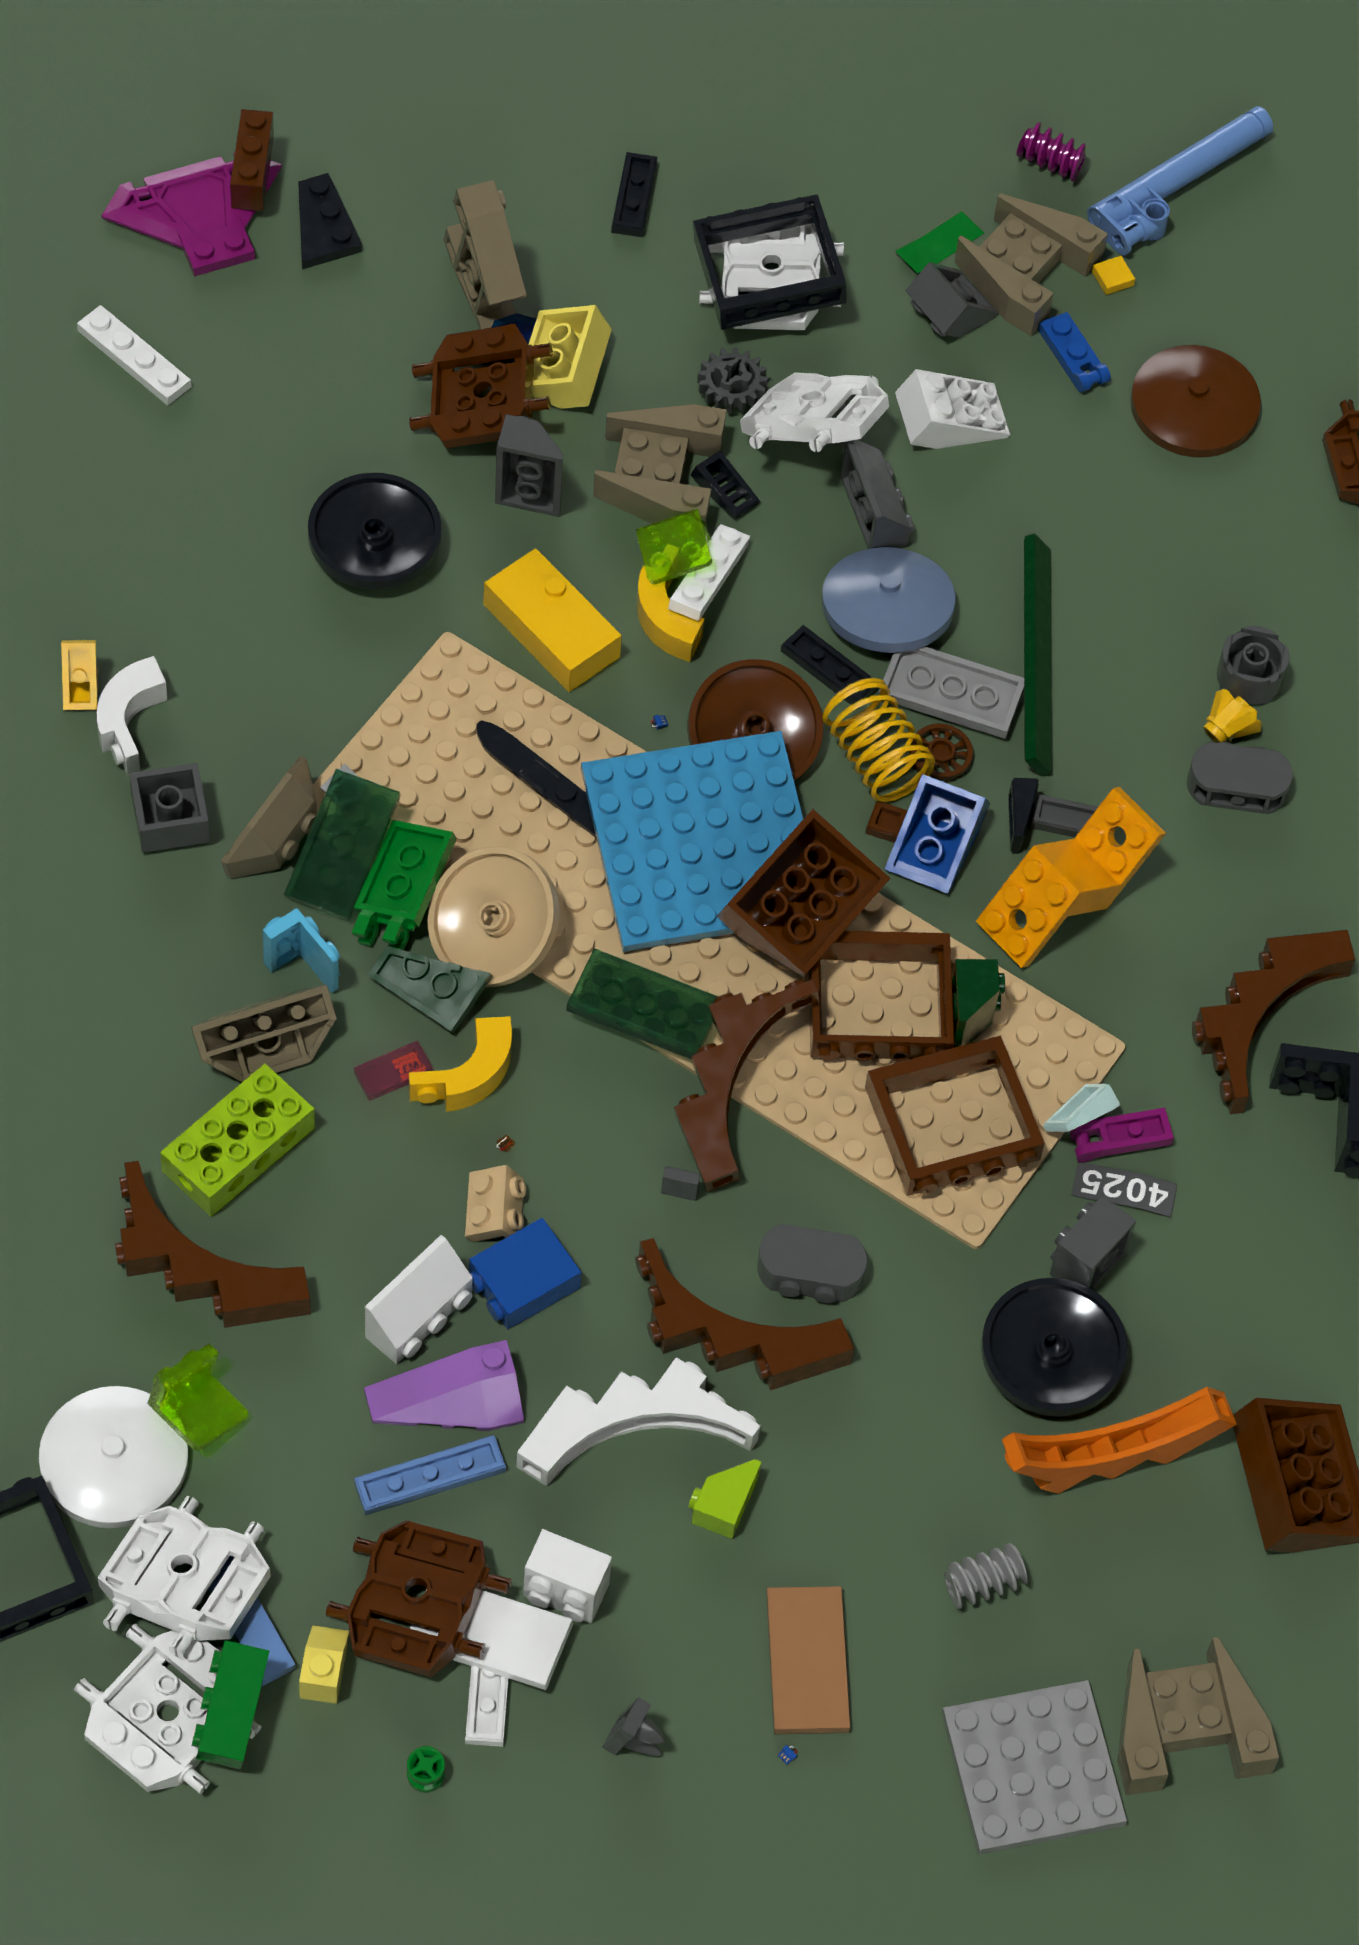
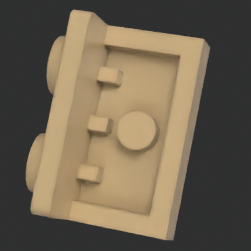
(494, 1203)

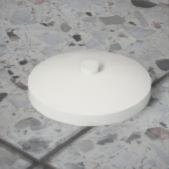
(111, 1457)

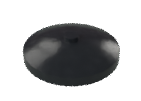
(374, 530)
(1054, 1346)

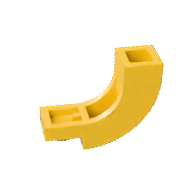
(665, 628)
(474, 1078)

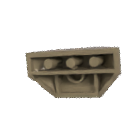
(276, 827)
(273, 1031)

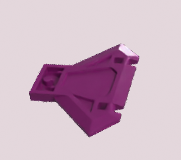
(191, 212)

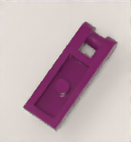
(1122, 1134)

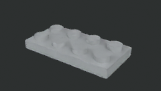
(955, 689)

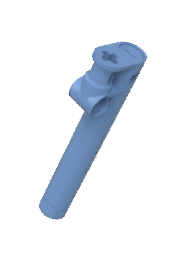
(1139, 209)

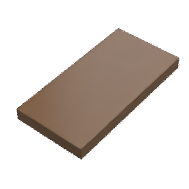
(807, 1660)

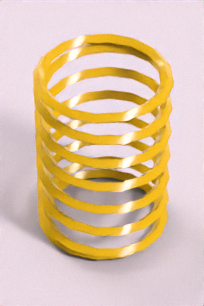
(894, 756)

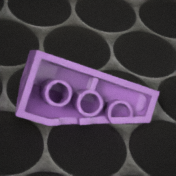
(458, 1390)

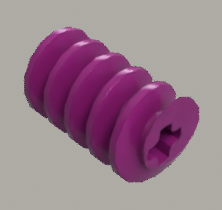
(1052, 151)

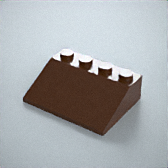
(804, 895)
(1299, 1473)

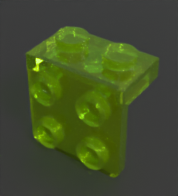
(675, 546)
(195, 1400)

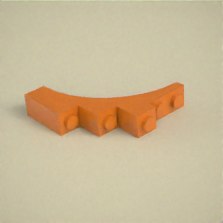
(1109, 1451)

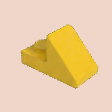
(79, 674)

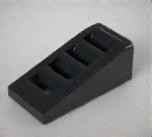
(726, 471)
(1020, 805)

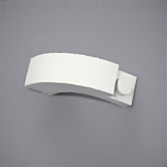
(123, 697)

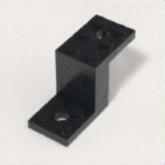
(1325, 1075)

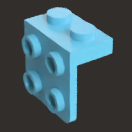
(299, 936)

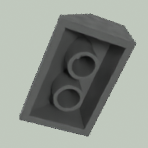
(528, 467)
(874, 496)

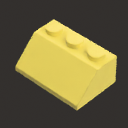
(578, 348)

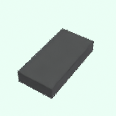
(1060, 815)

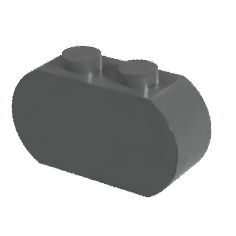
(1239, 777)
(811, 1263)

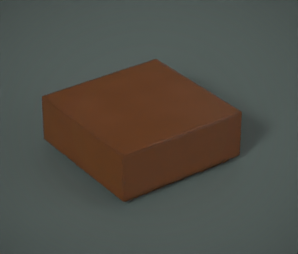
(885, 821)

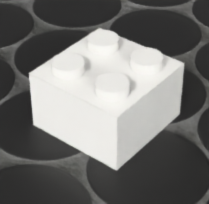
(566, 1577)

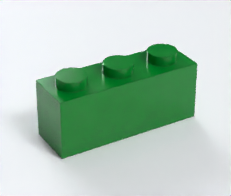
(230, 1704)

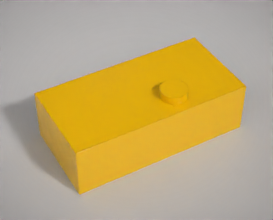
(552, 620)

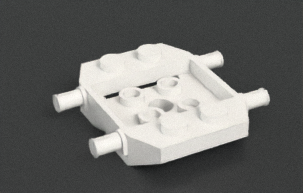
(744, 269)
(804, 405)
(143, 1582)
(137, 1698)

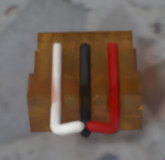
(505, 1143)

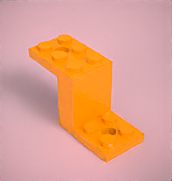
(1070, 877)

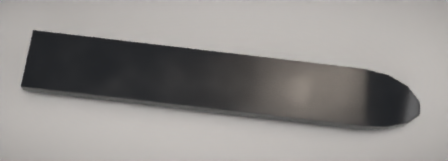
(536, 773)

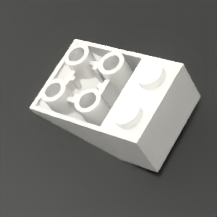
(950, 410)

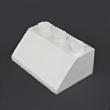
(418, 1301)

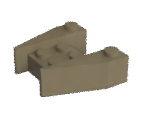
(484, 253)
(1023, 253)
(654, 459)
(1190, 1711)

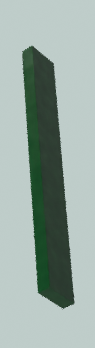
(1037, 655)

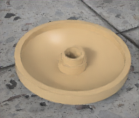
(494, 914)

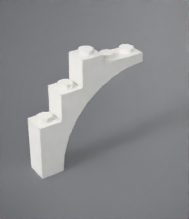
(629, 1406)

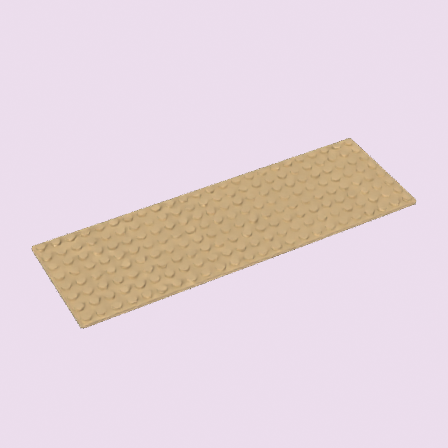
(430, 753)

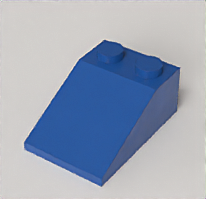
(937, 834)

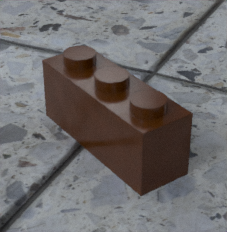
(252, 160)

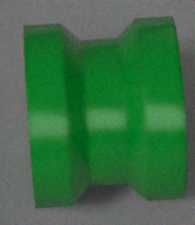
(429, 1761)

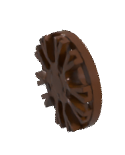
(944, 751)

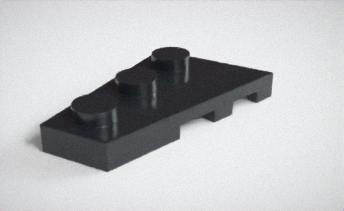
(324, 223)

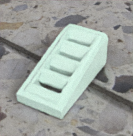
(1083, 1107)

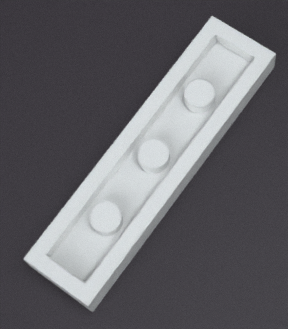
(134, 355)
(701, 586)

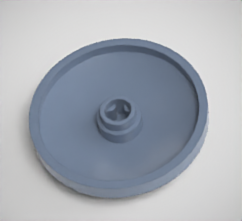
(888, 599)

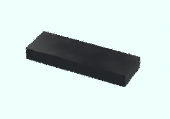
(634, 194)
(825, 663)

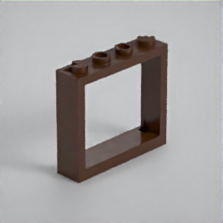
(886, 947)
(942, 1066)

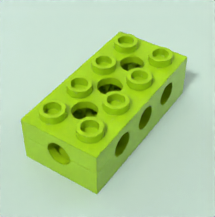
(237, 1140)

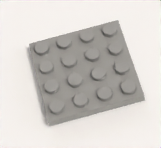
(1033, 1767)

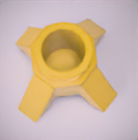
(1230, 718)

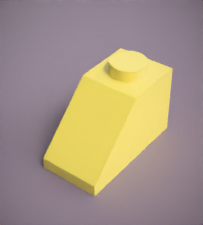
(323, 1664)

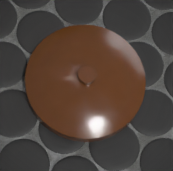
(1195, 401)
(755, 700)

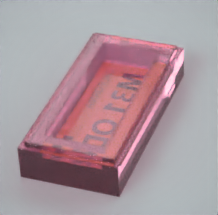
(391, 1070)

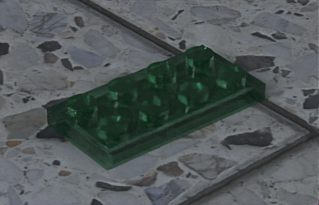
(342, 844)
(642, 1004)

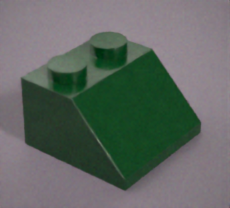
(975, 997)

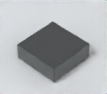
(680, 1183)

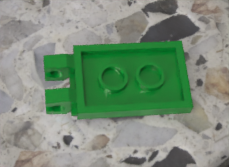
(401, 882)

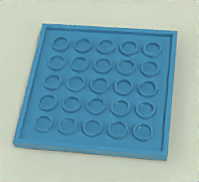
(687, 831)

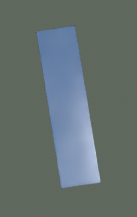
(429, 1475)
(259, 1632)

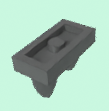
(635, 1731)

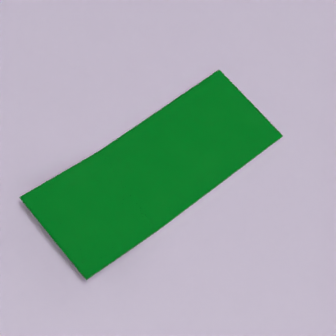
(939, 242)

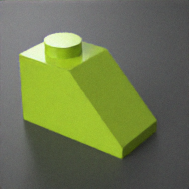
(724, 1498)

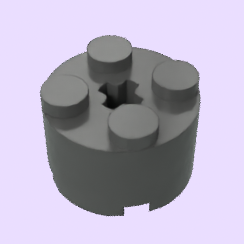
(1253, 664)

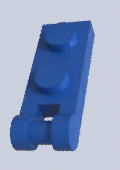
(1073, 352)

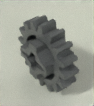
(732, 380)

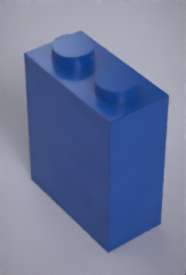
(524, 1274)

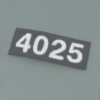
(1124, 1188)

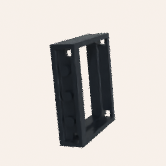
(780, 300)
(57, 1602)

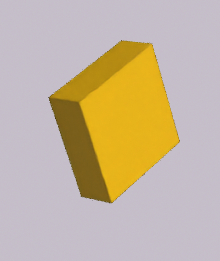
(1113, 275)

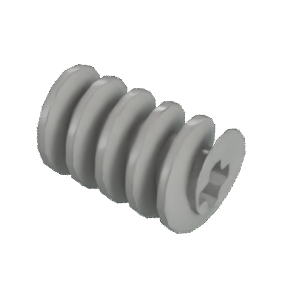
(984, 1573)

